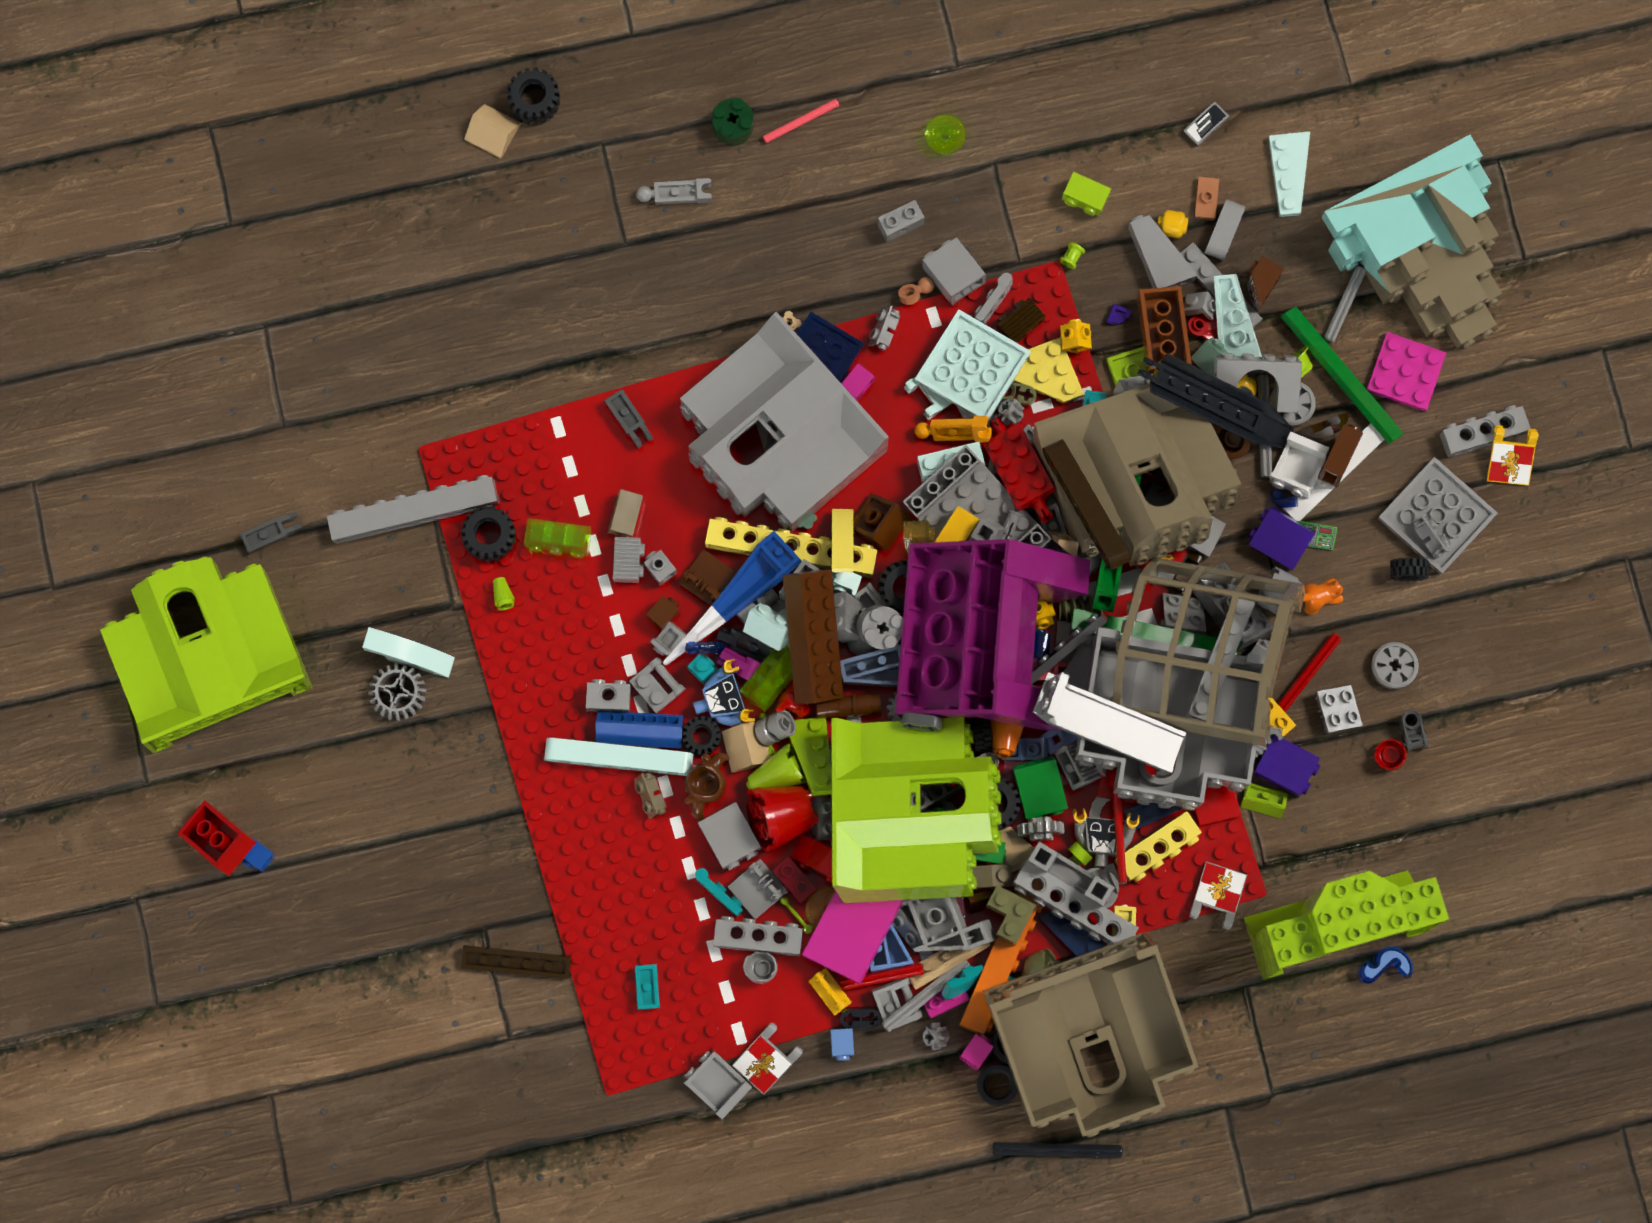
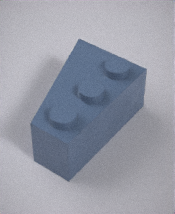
(873, 668)

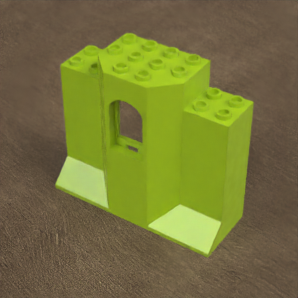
(233, 667)
(886, 844)
(1344, 916)

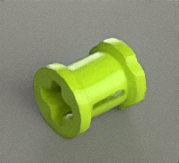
(1072, 255)

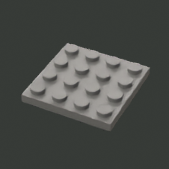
(1451, 504)

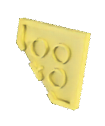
(1050, 372)

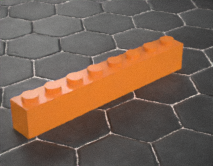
(995, 972)

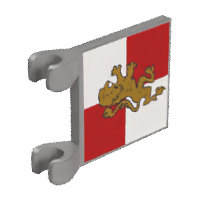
(1219, 890)
(763, 1062)

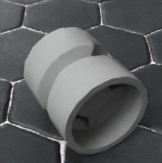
(775, 728)

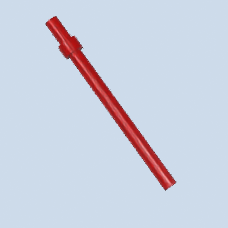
(1119, 832)

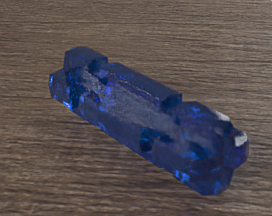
(704, 647)

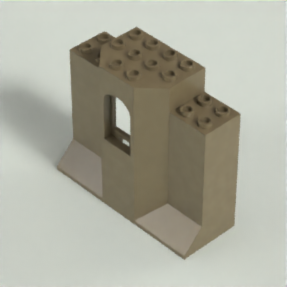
(1111, 442)
(1107, 992)

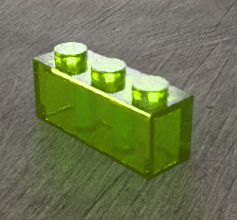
(557, 537)
(769, 679)

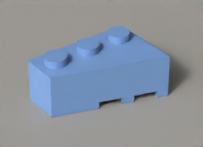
(891, 953)

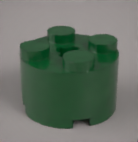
(735, 110)

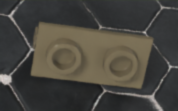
(645, 786)

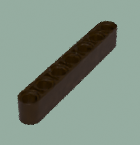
(1086, 504)

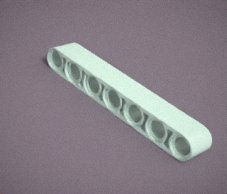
(618, 756)

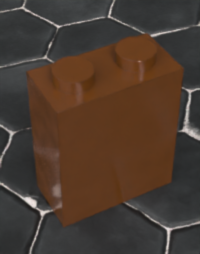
(1340, 455)

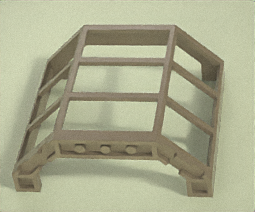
(1289, 603)

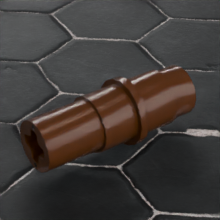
(850, 706)

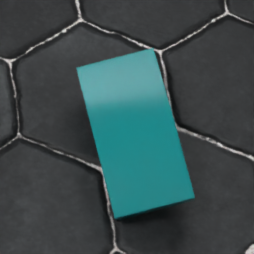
(967, 979)

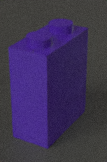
(1281, 537)
(1287, 766)

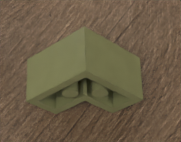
(1015, 913)

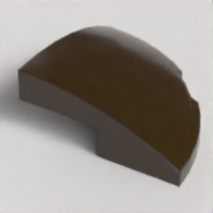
(1324, 428)

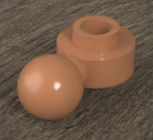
(910, 293)

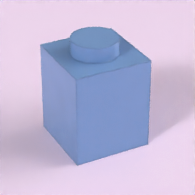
(842, 1044)

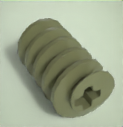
(1066, 607)

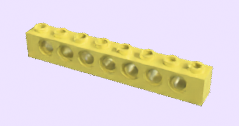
(719, 526)

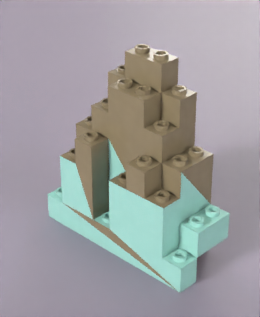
(1426, 240)

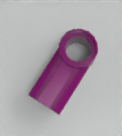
(746, 665)

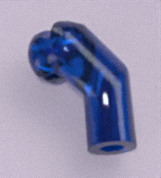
(1281, 501)

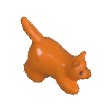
(1319, 595)

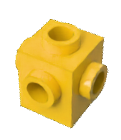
(1076, 336)
(1044, 615)

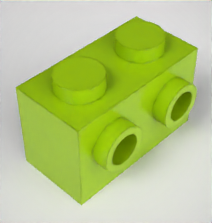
(1086, 194)

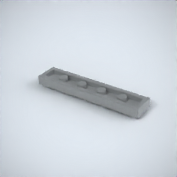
(1205, 275)

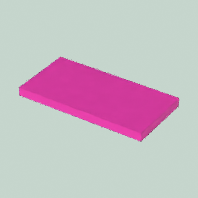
(851, 935)

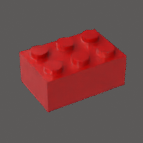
(216, 838)

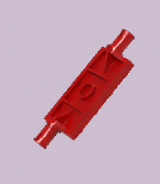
(1020, 468)

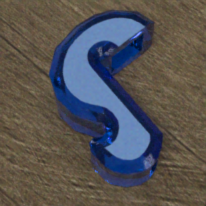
(1382, 961)

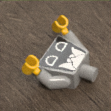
(1098, 836)

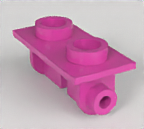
(938, 1005)

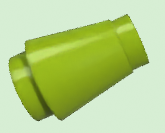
(502, 594)

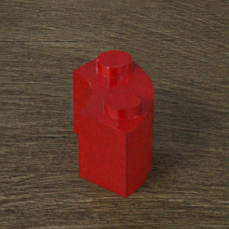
(813, 856)

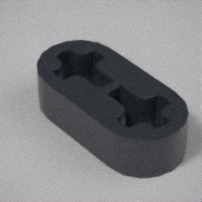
(860, 1022)

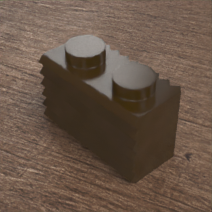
(1020, 321)

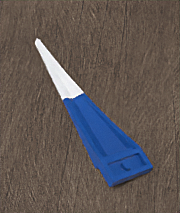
(757, 576)

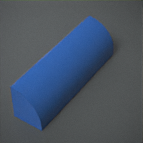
(639, 729)

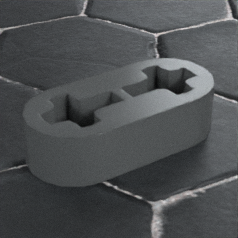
(921, 722)

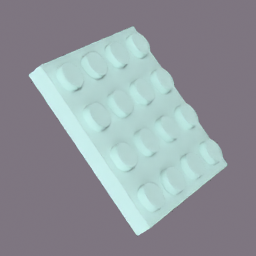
(972, 365)

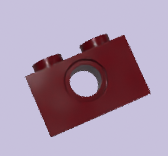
(794, 880)

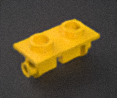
(1279, 718)
(830, 991)

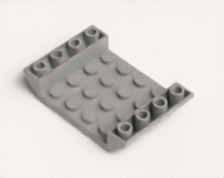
(969, 484)

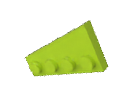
(813, 754)

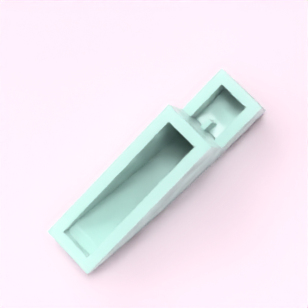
(408, 652)

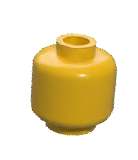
(1173, 223)

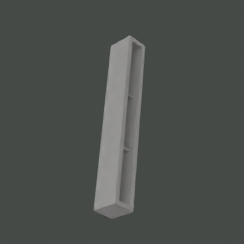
(412, 510)

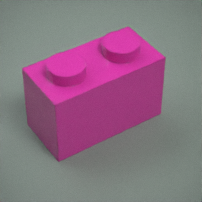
(976, 1051)

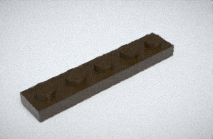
(516, 962)

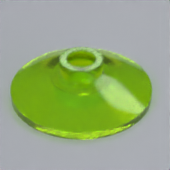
(948, 125)

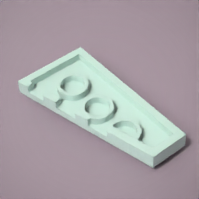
(1289, 168)
(1233, 318)

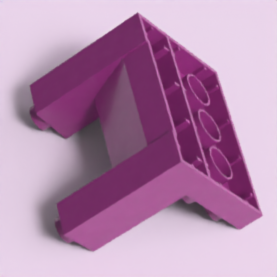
(975, 627)

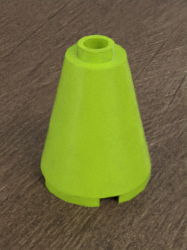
(778, 771)

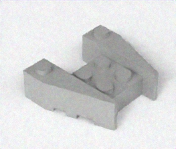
(944, 927)

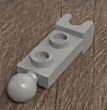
(676, 192)

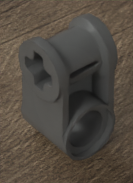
(1413, 733)

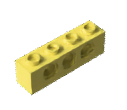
(1183, 824)

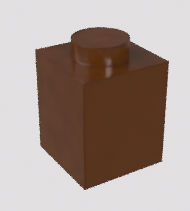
(663, 612)

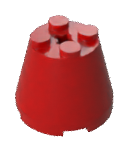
(780, 814)

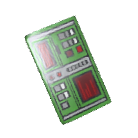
(1324, 536)

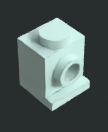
(846, 582)

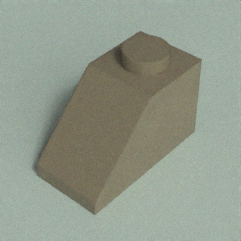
(992, 875)

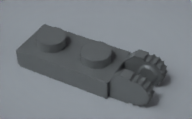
(627, 416)
(269, 533)

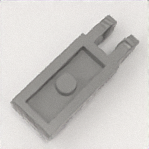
(994, 298)

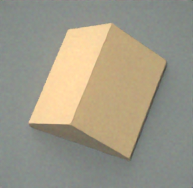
(491, 130)
(744, 747)

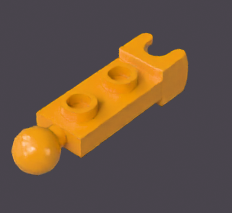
(956, 429)

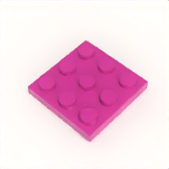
(1406, 371)

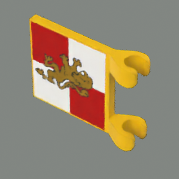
(1511, 460)

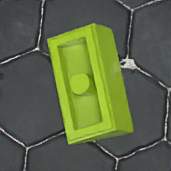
(1264, 800)

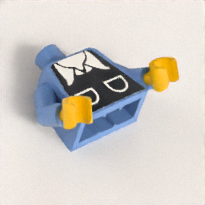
(723, 698)

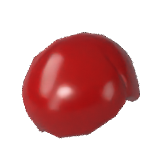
(1390, 755)

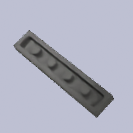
(1063, 648)

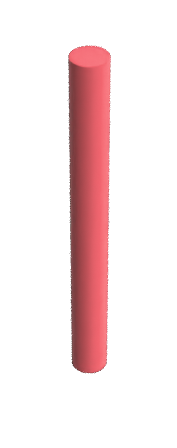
(800, 121)

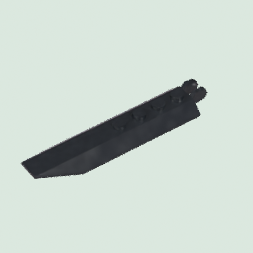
(1216, 401)

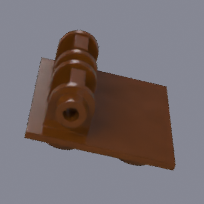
(707, 577)

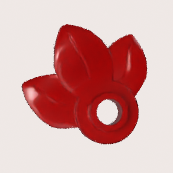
(1208, 327)

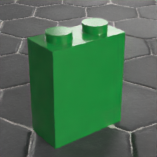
(1040, 787)

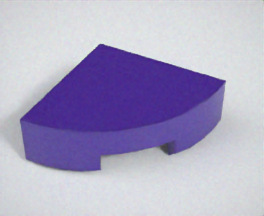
(1118, 315)

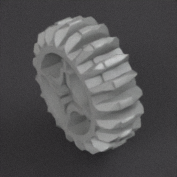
(392, 710)

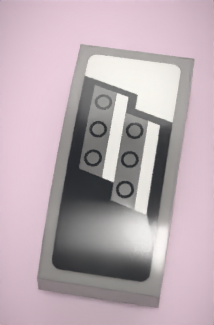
(1206, 123)

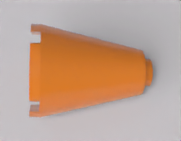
(1005, 738)

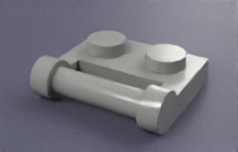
(651, 690)
(888, 1001)

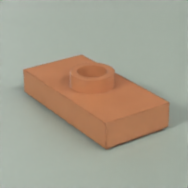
(1206, 198)

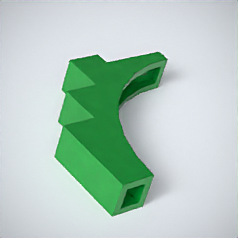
(1108, 583)

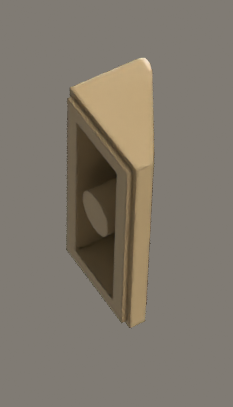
(1065, 542)

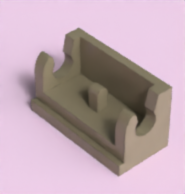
(625, 513)

